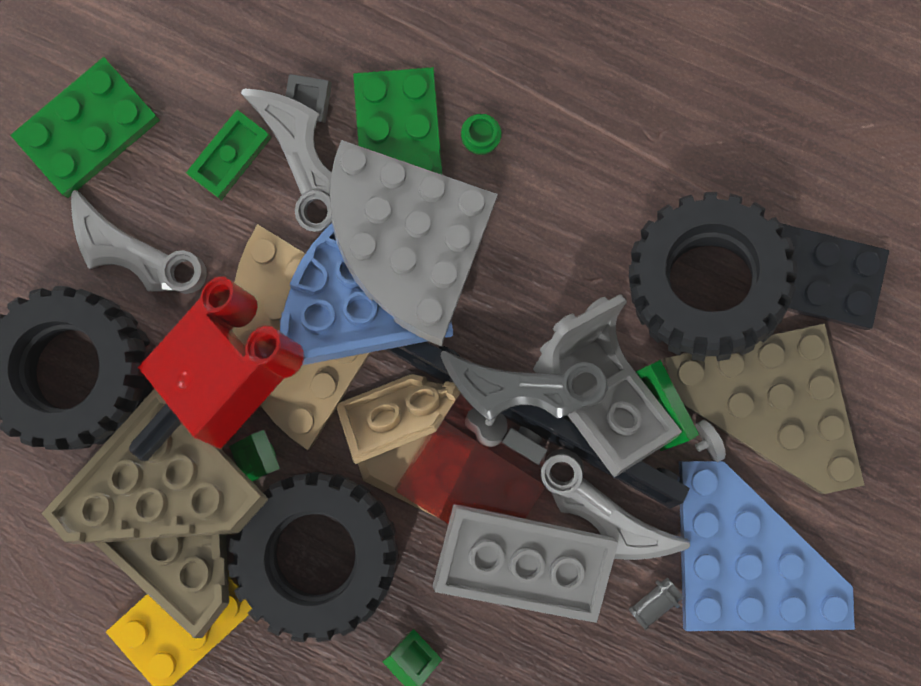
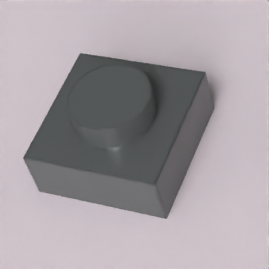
(310, 92)
(525, 443)

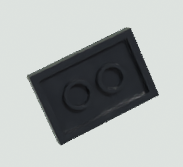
(836, 277)

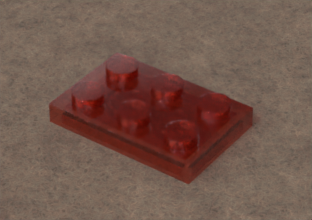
(465, 473)

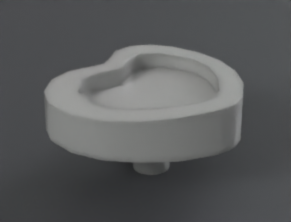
(487, 432)
(710, 440)

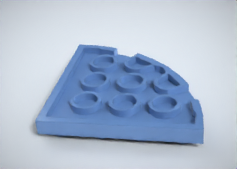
(332, 313)

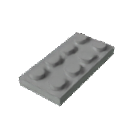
(524, 564)

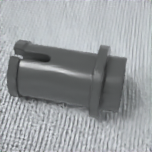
(656, 603)

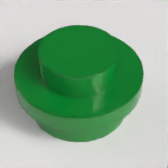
(481, 134)

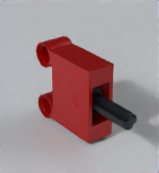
(209, 373)

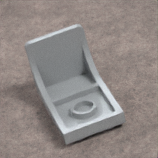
(629, 418)

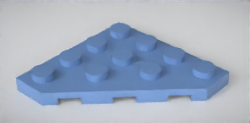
(749, 563)

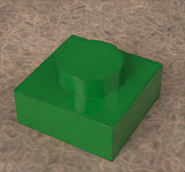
(255, 456)
(412, 660)

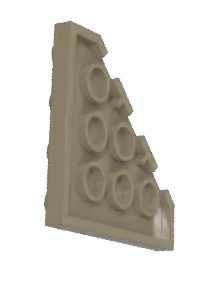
(779, 404)
(176, 493)
(179, 574)

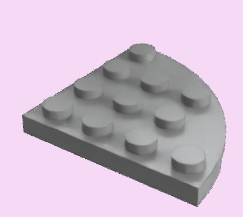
(407, 235)

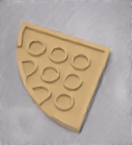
(309, 397)

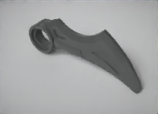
(496, 390)

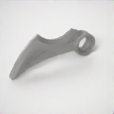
(294, 129)
(107, 245)
(581, 498)

